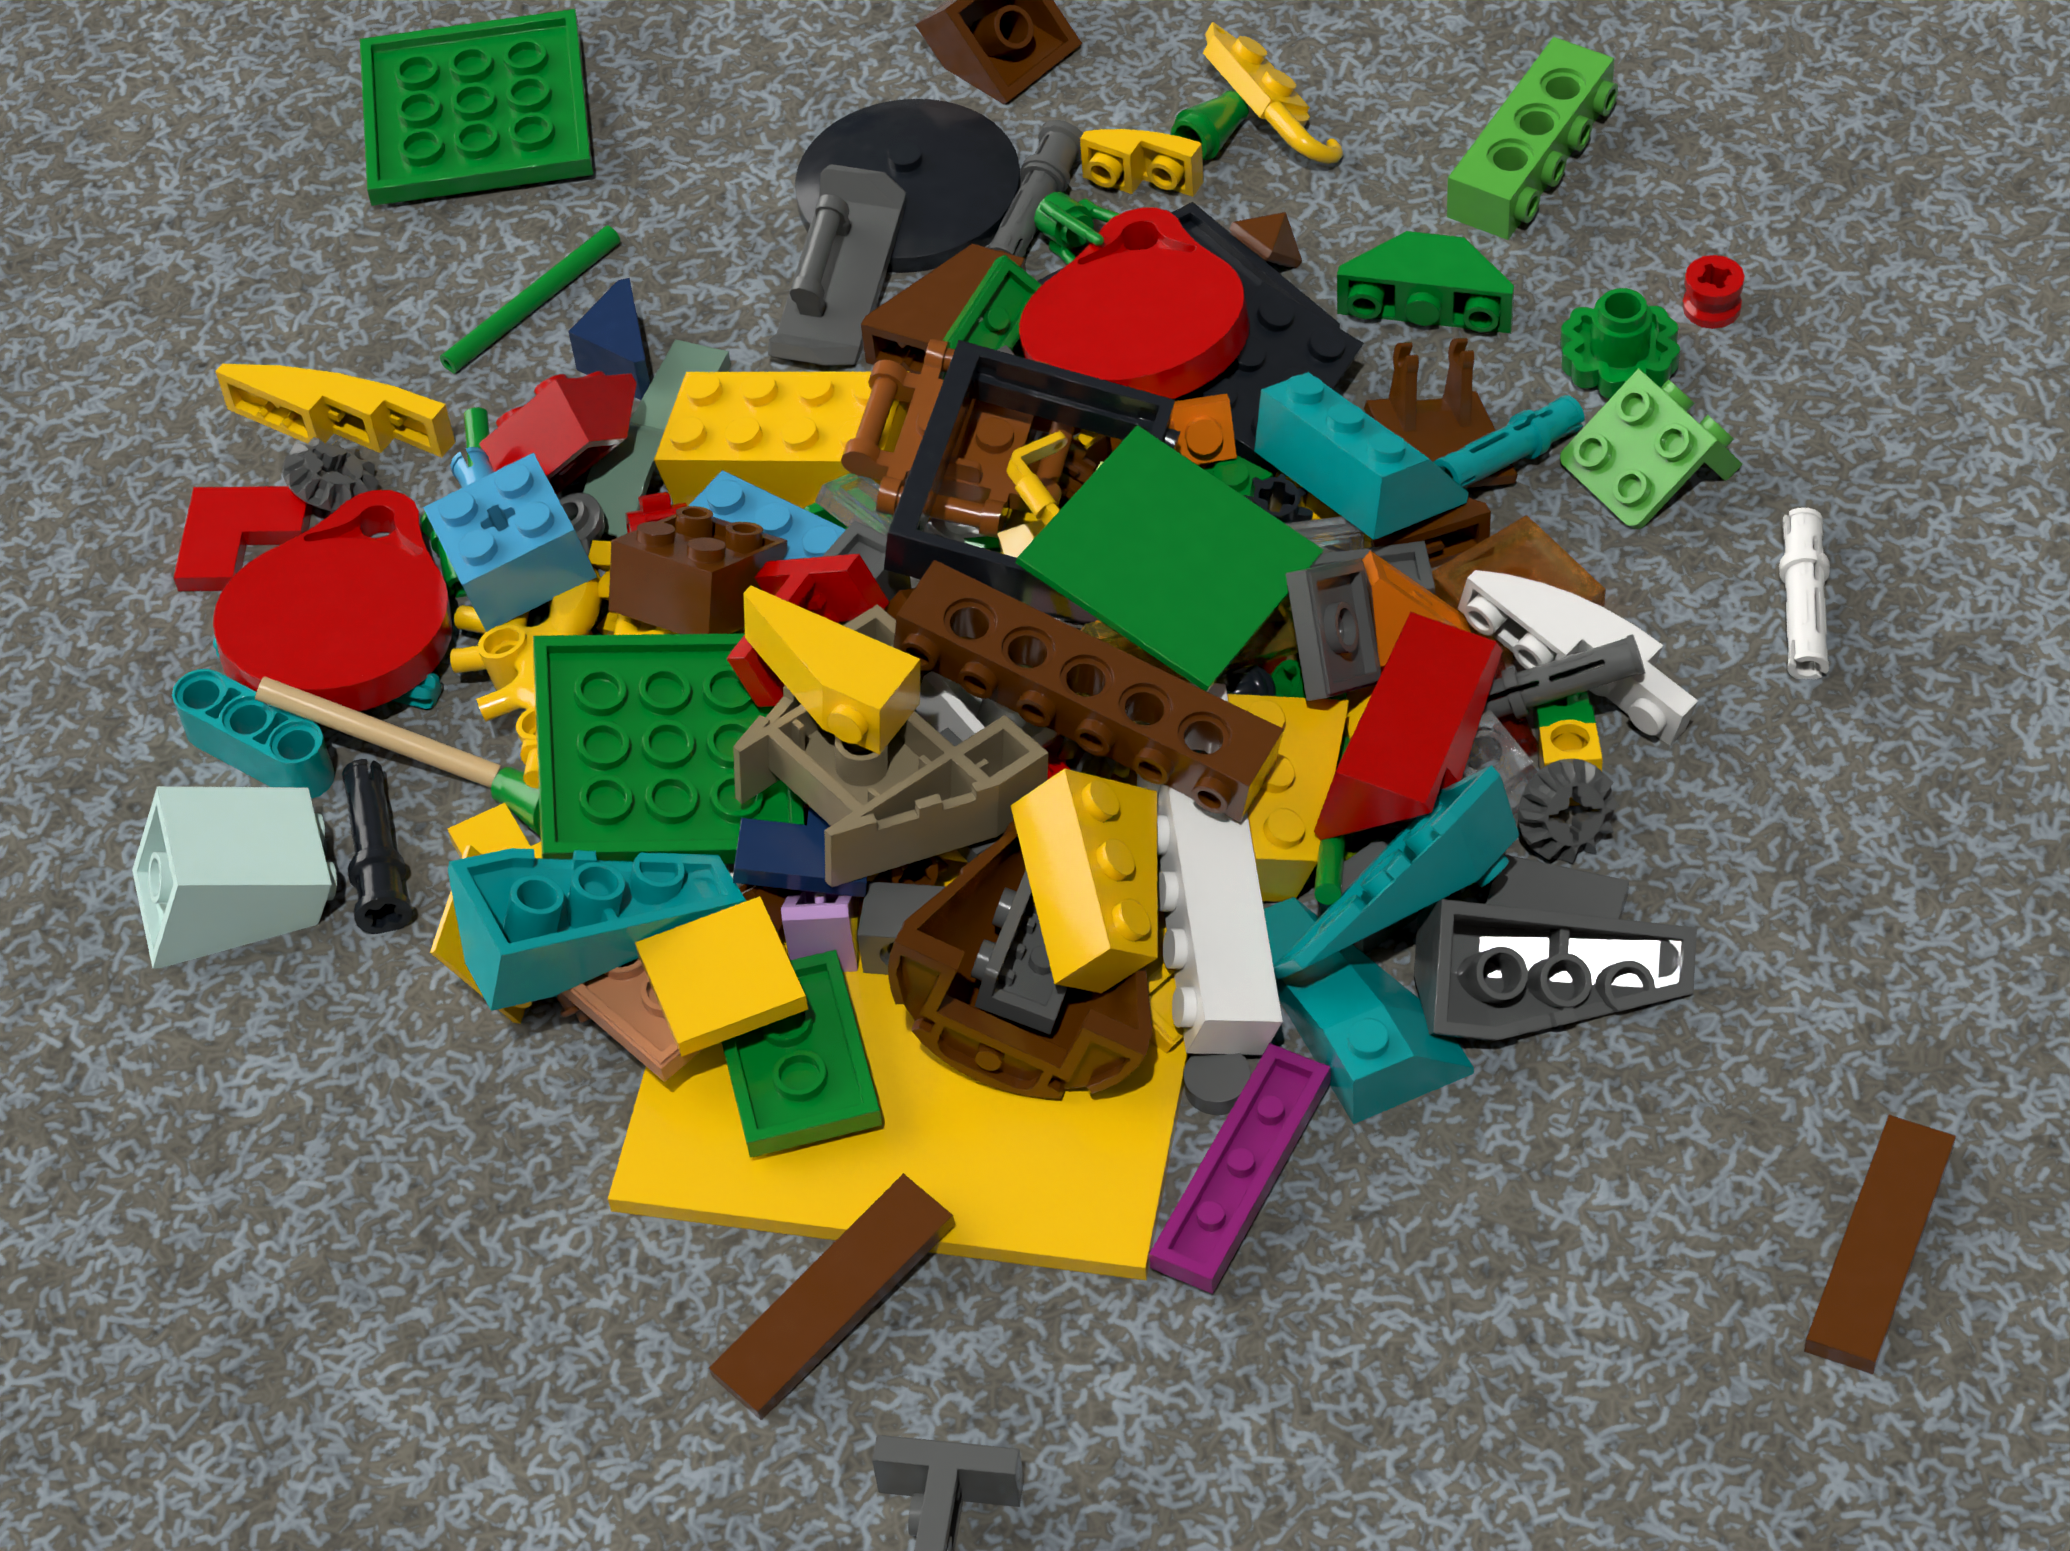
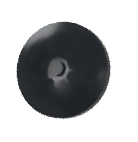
(944, 156)

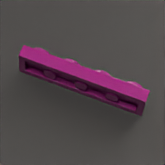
(1240, 1168)

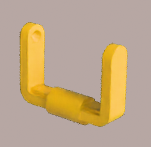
(1027, 483)

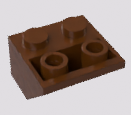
(689, 571)

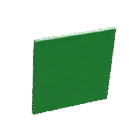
(1169, 557)

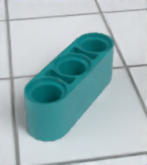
(252, 735)

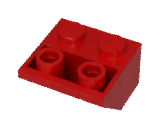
(565, 425)

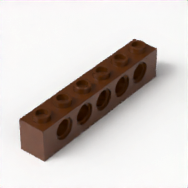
(1119, 687)

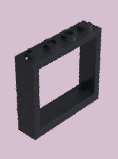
(1026, 388)

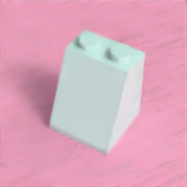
(229, 869)

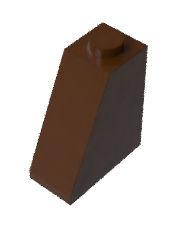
(926, 308)

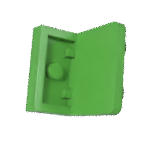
(1645, 449)

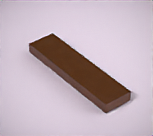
(1880, 1244)
(832, 1296)

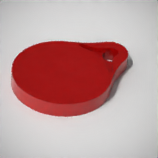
(1140, 309)
(340, 608)

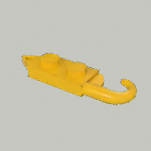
(1267, 91)

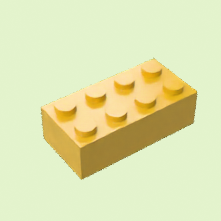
(767, 430)

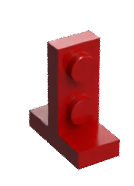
(828, 586)

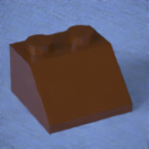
(998, 42)

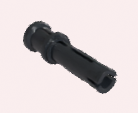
(376, 866)

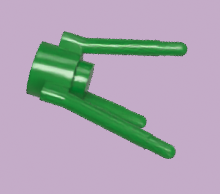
(1069, 223)

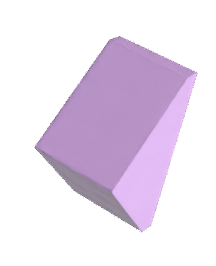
(821, 924)

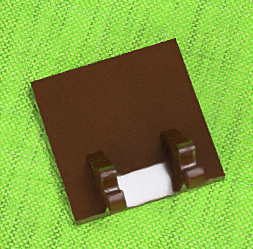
(1438, 424)

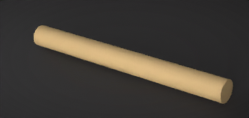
(377, 732)

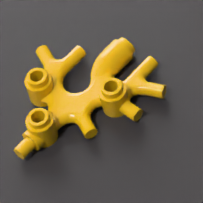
(508, 657)

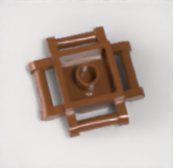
(976, 481)

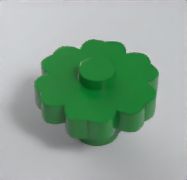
(1616, 339)

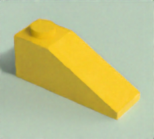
(837, 674)

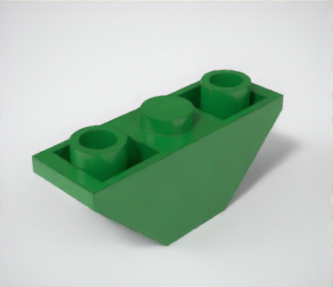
(1427, 283)

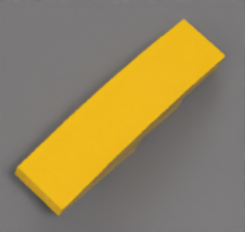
(329, 403)

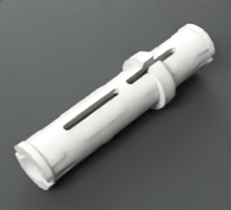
(1804, 572)

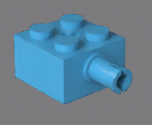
(507, 537)

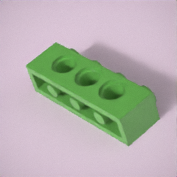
(1531, 138)

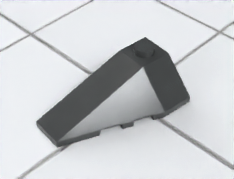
(1527, 970)

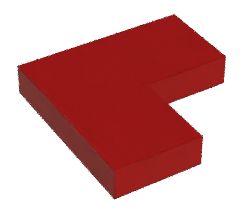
(225, 522)

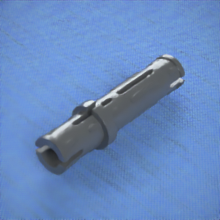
(1618, 659)

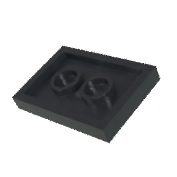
(1280, 344)

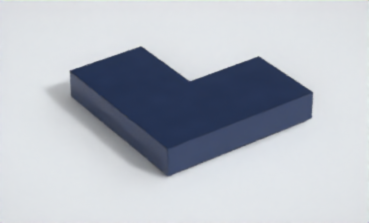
(787, 856)

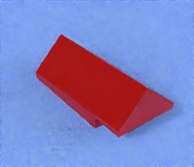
(1413, 728)

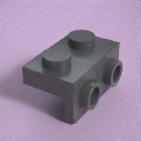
(1016, 967)

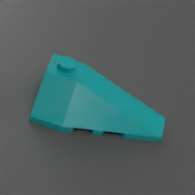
(1420, 866)
(556, 923)
(1360, 1023)

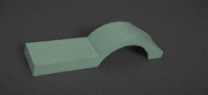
(628, 468)

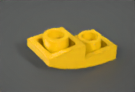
(1129, 156)

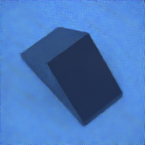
(611, 338)

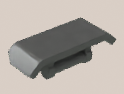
(840, 267)

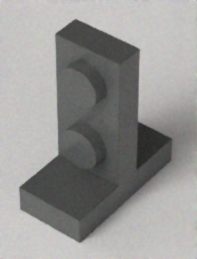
(941, 1478)

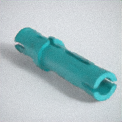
(1525, 436)

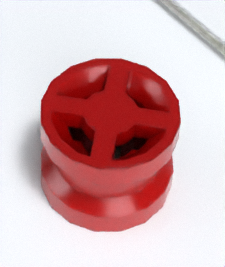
(1713, 291)

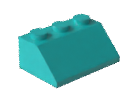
(1350, 458)

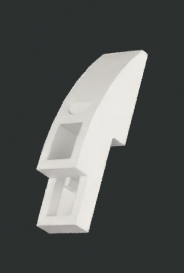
(1551, 623)

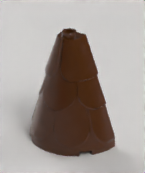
(930, 968)

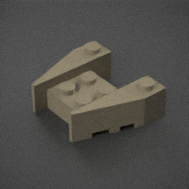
(893, 805)

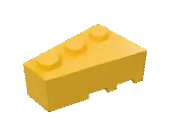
(1294, 792)
(1092, 876)

